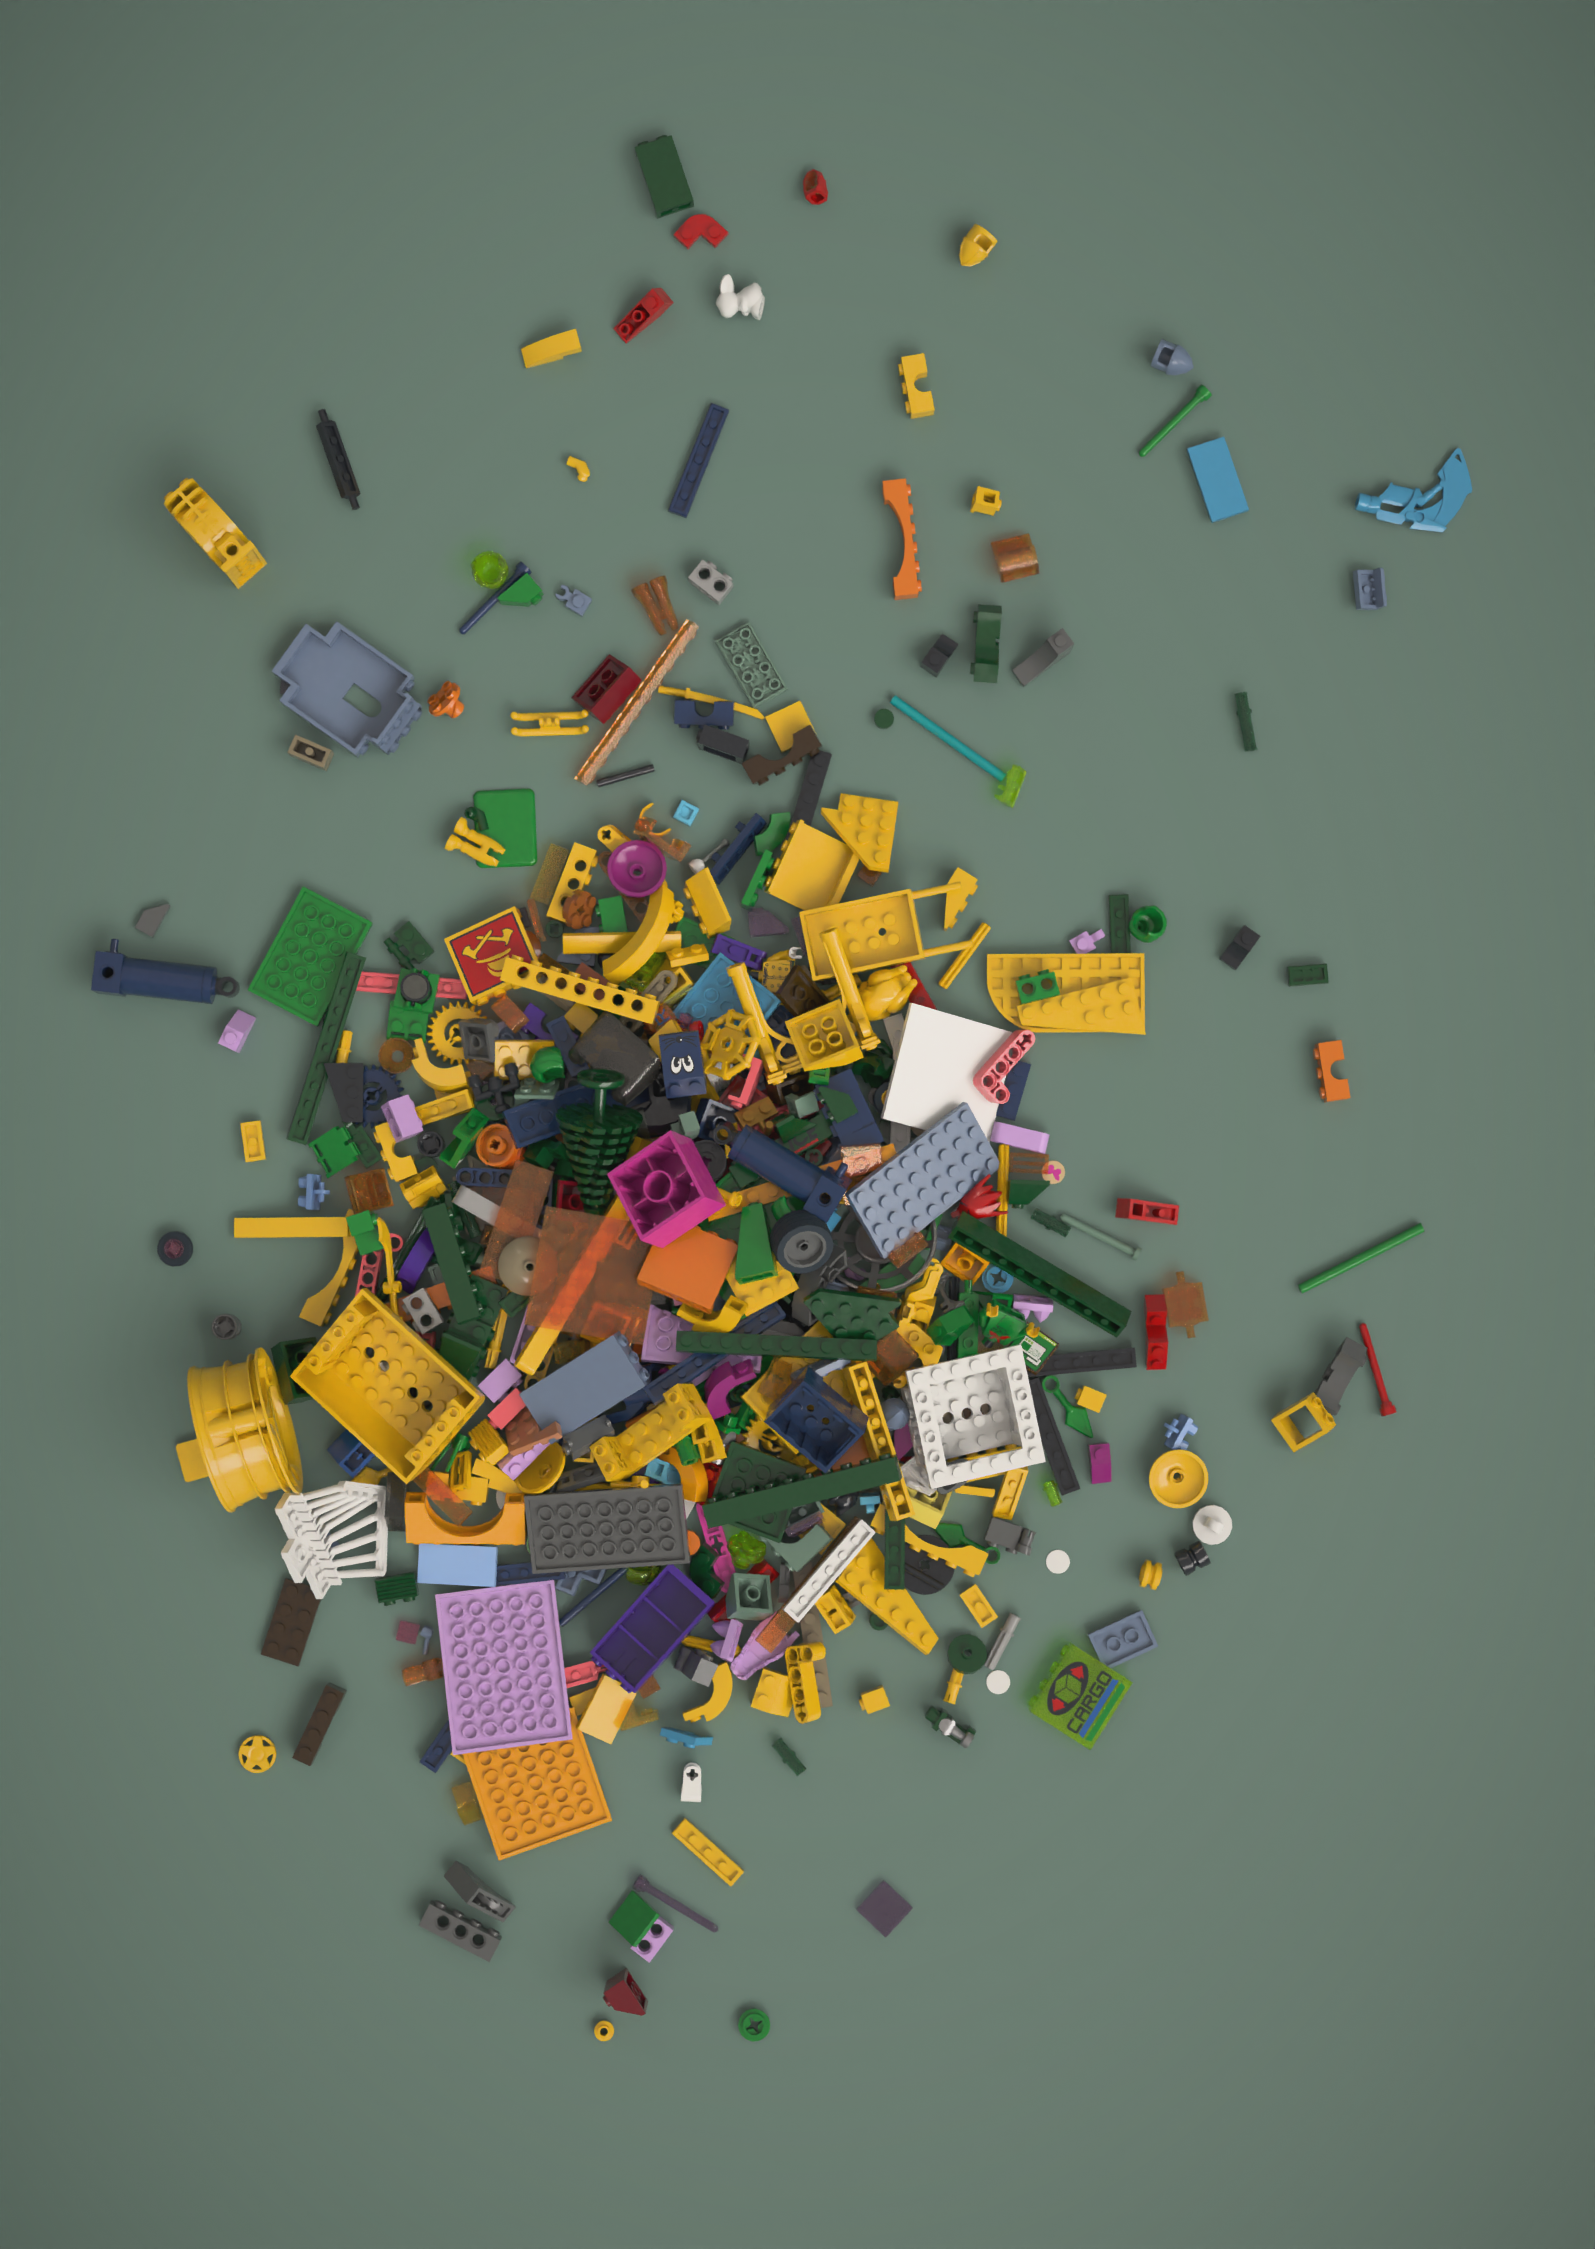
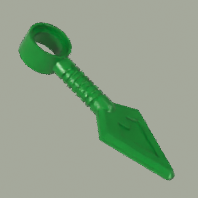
(1075, 1416)
(954, 1535)

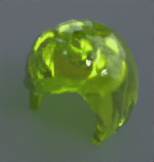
(489, 569)
(643, 1575)

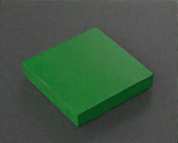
(634, 1918)

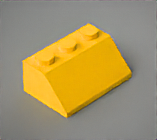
(707, 904)

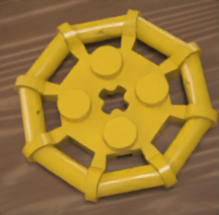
(716, 1039)

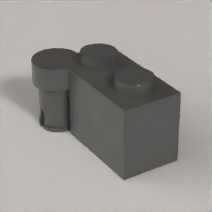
(1009, 1535)
(696, 1665)

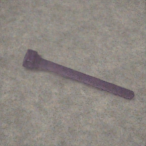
(642, 1884)

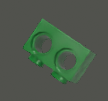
(1038, 992)

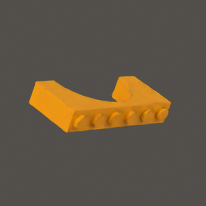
(427, 1527)

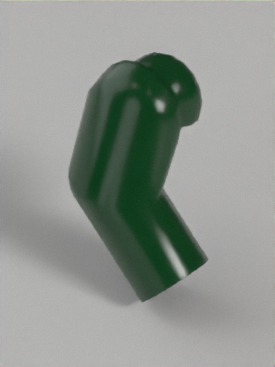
(478, 816)

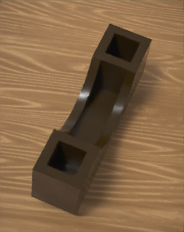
(804, 743)
(319, 1724)

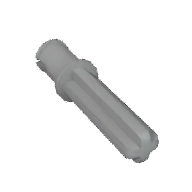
(1002, 1641)

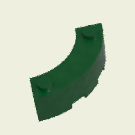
(986, 648)

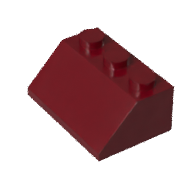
(607, 688)
(624, 1994)

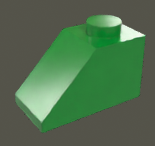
(522, 593)
(950, 1326)

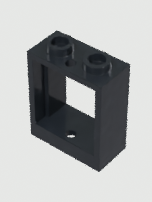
(723, 744)

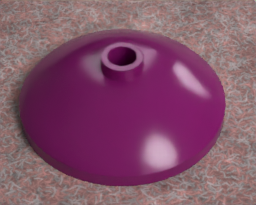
(640, 857)

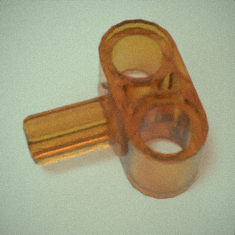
(510, 1013)

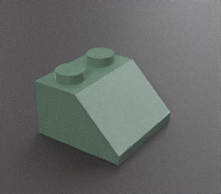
(749, 1597)

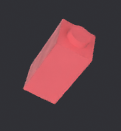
(506, 1410)

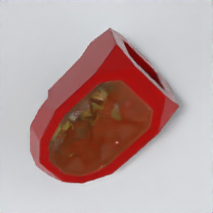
(815, 187)

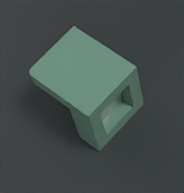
(801, 1105)

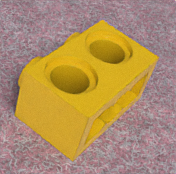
(835, 1609)

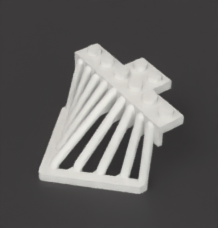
(309, 1549)

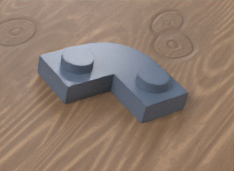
(573, 1578)

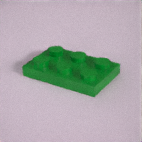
(758, 880)

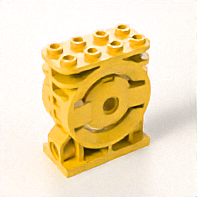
(214, 532)

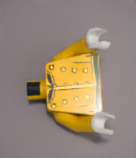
(776, 969)

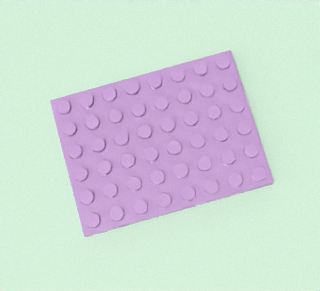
(503, 1667)

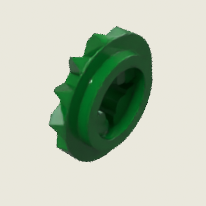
(750, 2033)

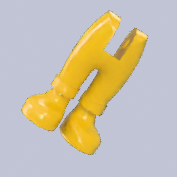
(482, 840)

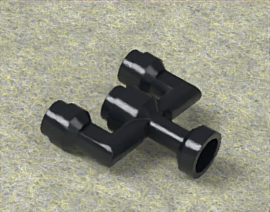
(496, 1087)

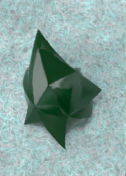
(874, 1068)

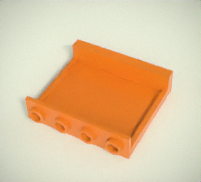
(690, 1268)

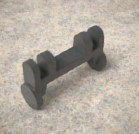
(949, 1304)

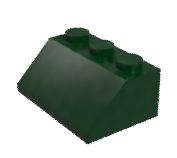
(286, 1358)

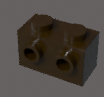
(795, 1084)

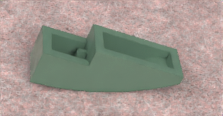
(687, 1125)

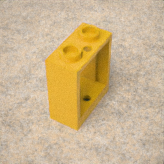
(1289, 1430)

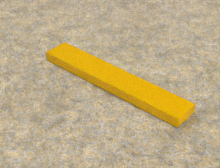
(611, 942)
(291, 1227)

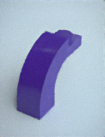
(416, 1262)

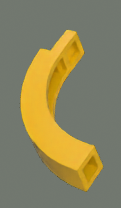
(646, 939)

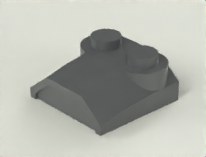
(478, 1038)

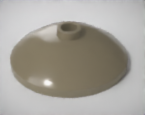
(513, 1264)

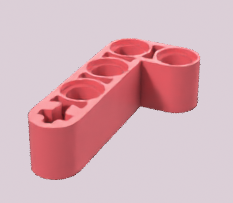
(1006, 1064)
(375, 1268)

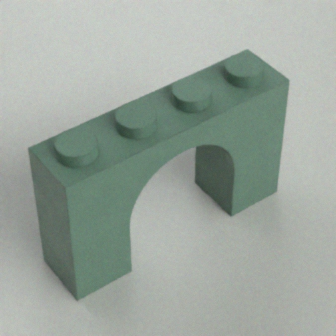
(801, 1552)

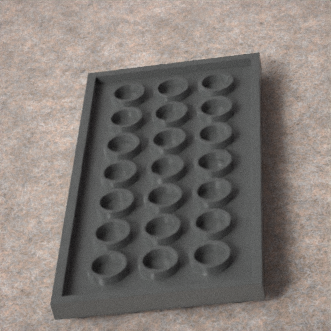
(607, 1528)

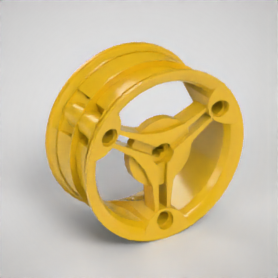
(244, 1430)

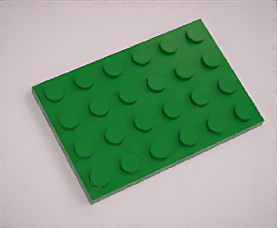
(308, 956)

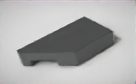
(152, 919)

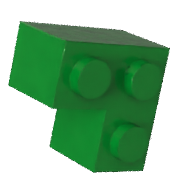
(365, 1231)

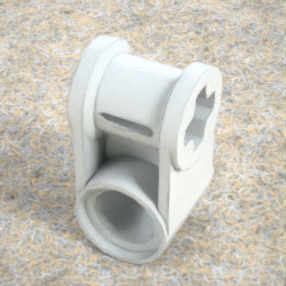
(691, 1786)

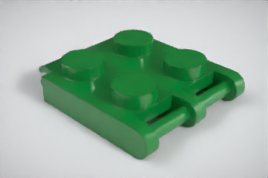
(407, 1022)
(335, 1150)

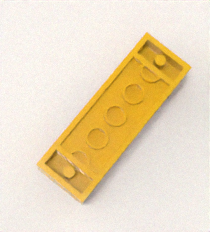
(652, 1434)

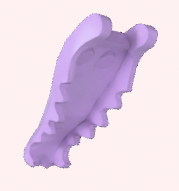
(755, 1657)

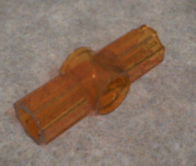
(428, 1670)

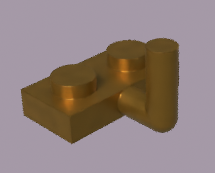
(757, 1115)

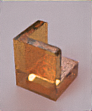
(869, 876)

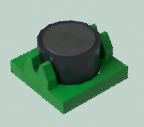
(416, 989)

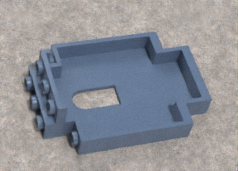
(325, 670)

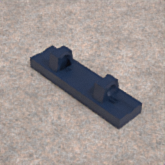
(737, 848)

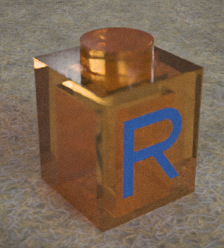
(663, 1015)

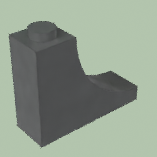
(1047, 655)
(477, 1893)

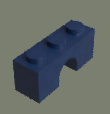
(687, 715)

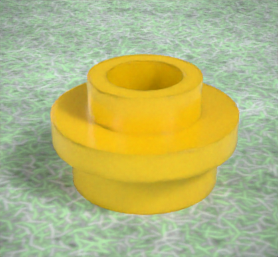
(604, 2024)

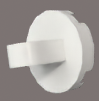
(1212, 1524)

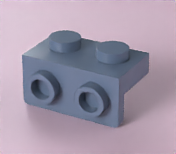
(1370, 589)

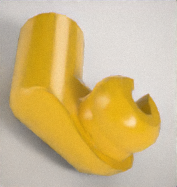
(581, 467)

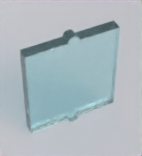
(678, 997)

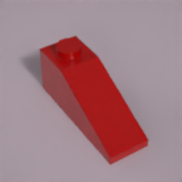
(1147, 1211)

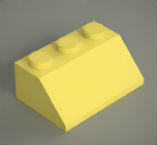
(927, 1508)

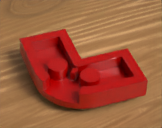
(699, 226)

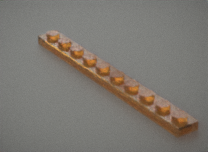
(633, 707)

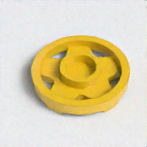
(257, 1754)

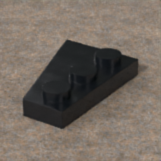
(347, 1087)

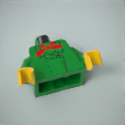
(1003, 1324)

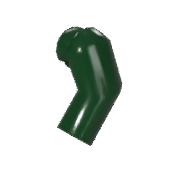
(883, 1047)

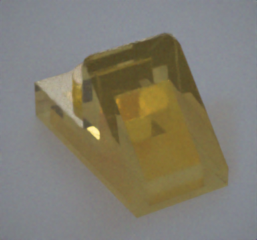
(569, 1350)
(633, 1720)
(467, 1803)

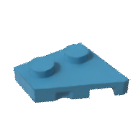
(688, 1738)

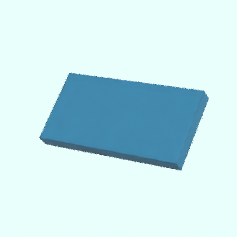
(1217, 479)

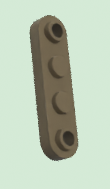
(658, 988)

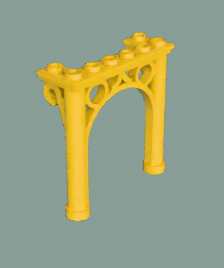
(850, 996)

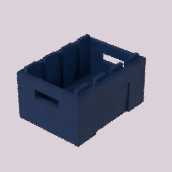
(860, 1127)
(804, 1428)

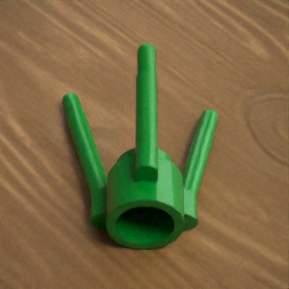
(459, 1443)

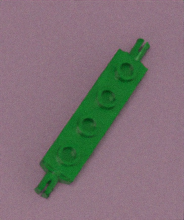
(968, 1341)

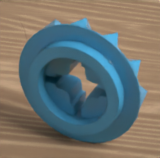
(988, 1280)

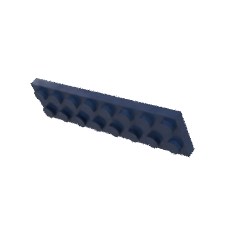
(537, 1118)

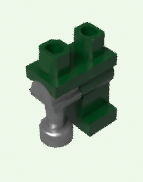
(948, 1726)

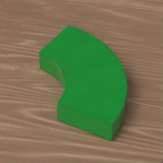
(773, 834)

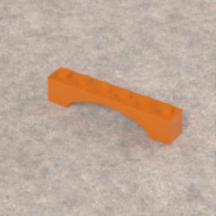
(896, 496)

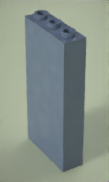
(586, 1385)

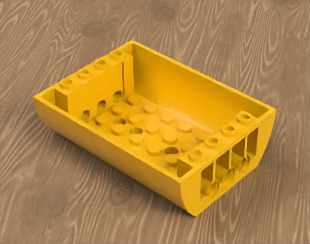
(378, 1402)

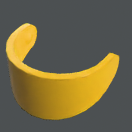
(641, 815)

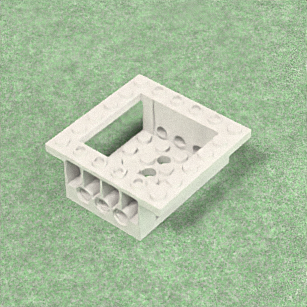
(969, 1382)

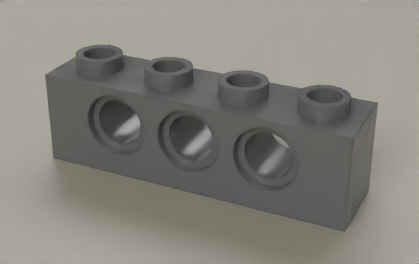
(466, 1941)

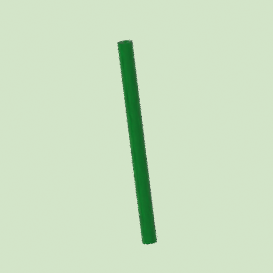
(1361, 1258)

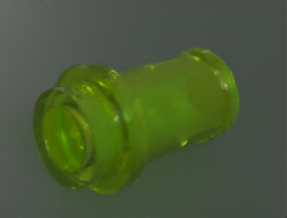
(1052, 1493)

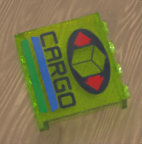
(1079, 1695)

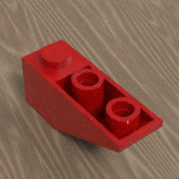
(643, 314)

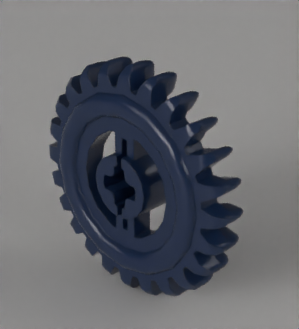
(386, 1083)

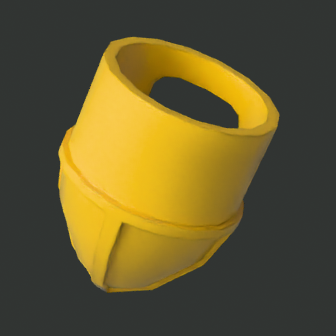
(976, 246)

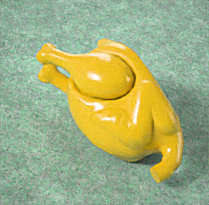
(885, 992)

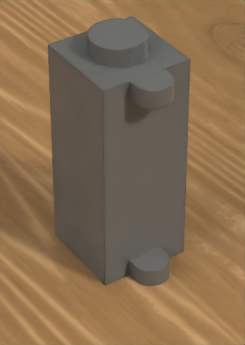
(579, 1440)

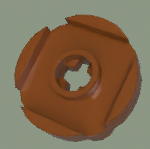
(585, 903)

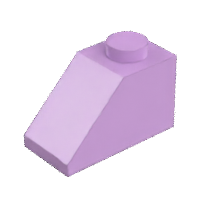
(237, 1031)

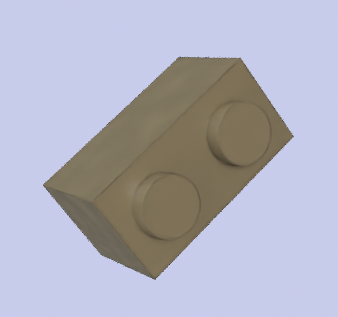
(310, 753)

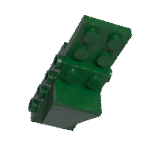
(466, 1343)

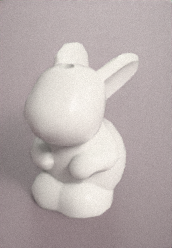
(747, 300)

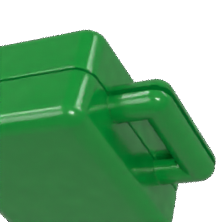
(511, 824)

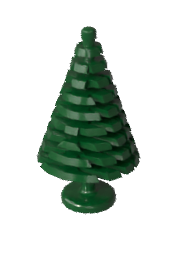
(597, 1137)

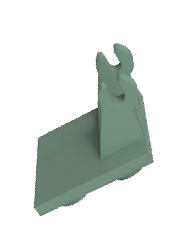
(534, 1089)

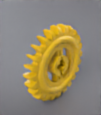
(438, 1031)
(755, 1433)

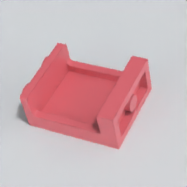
(749, 1087)

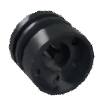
(713, 1151)

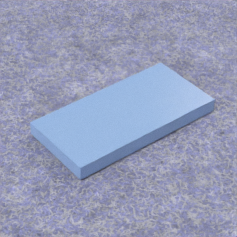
(457, 1564)

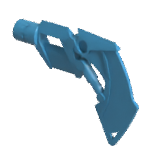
(1454, 484)

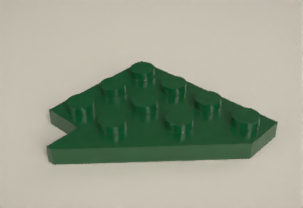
(853, 1314)

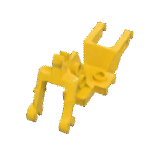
(916, 1337)

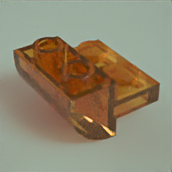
(1015, 558)
(369, 1191)

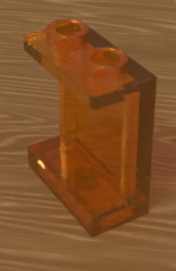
(674, 851)

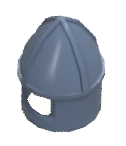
(1172, 359)
(895, 1413)

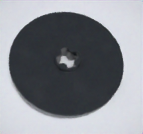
(937, 1570)

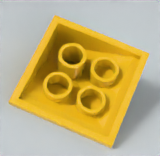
(824, 1037)

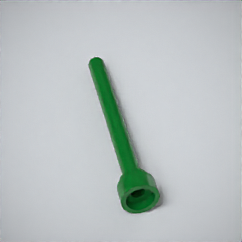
(1202, 394)

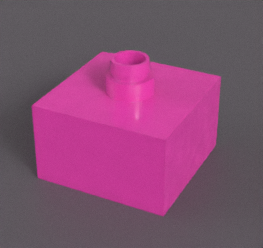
(666, 1189)

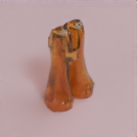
(660, 588)

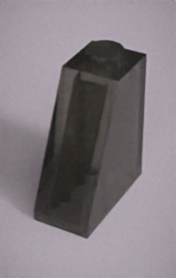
(394, 1504)

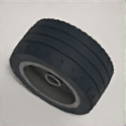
(801, 1242)

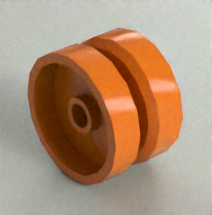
(497, 1148)

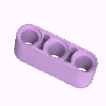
(1019, 1137)

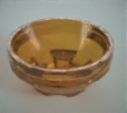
(387, 1050)

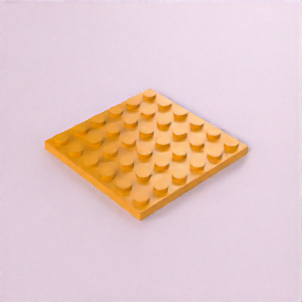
(537, 1792)

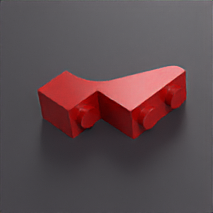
(1156, 1331)

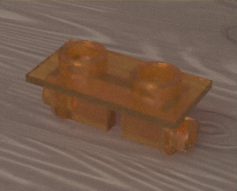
(908, 1250)

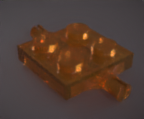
(1185, 1304)

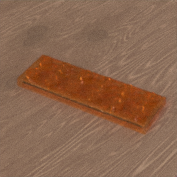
(517, 1211)

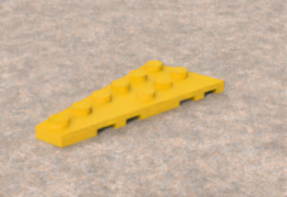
(1098, 1008)
(865, 1582)

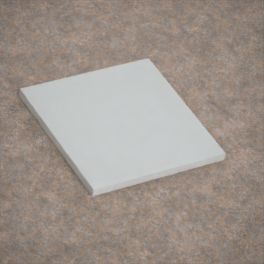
(937, 1069)

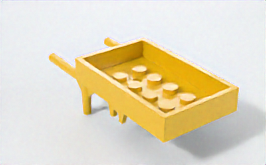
(860, 927)

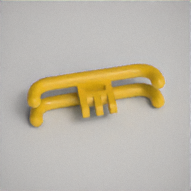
(549, 723)

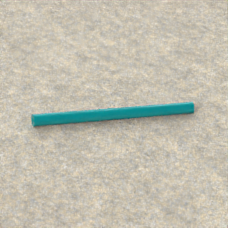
(948, 738)

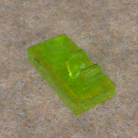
(1014, 781)

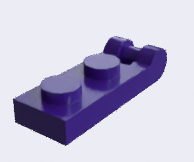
(738, 951)

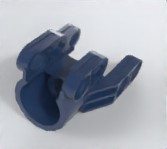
(637, 1401)

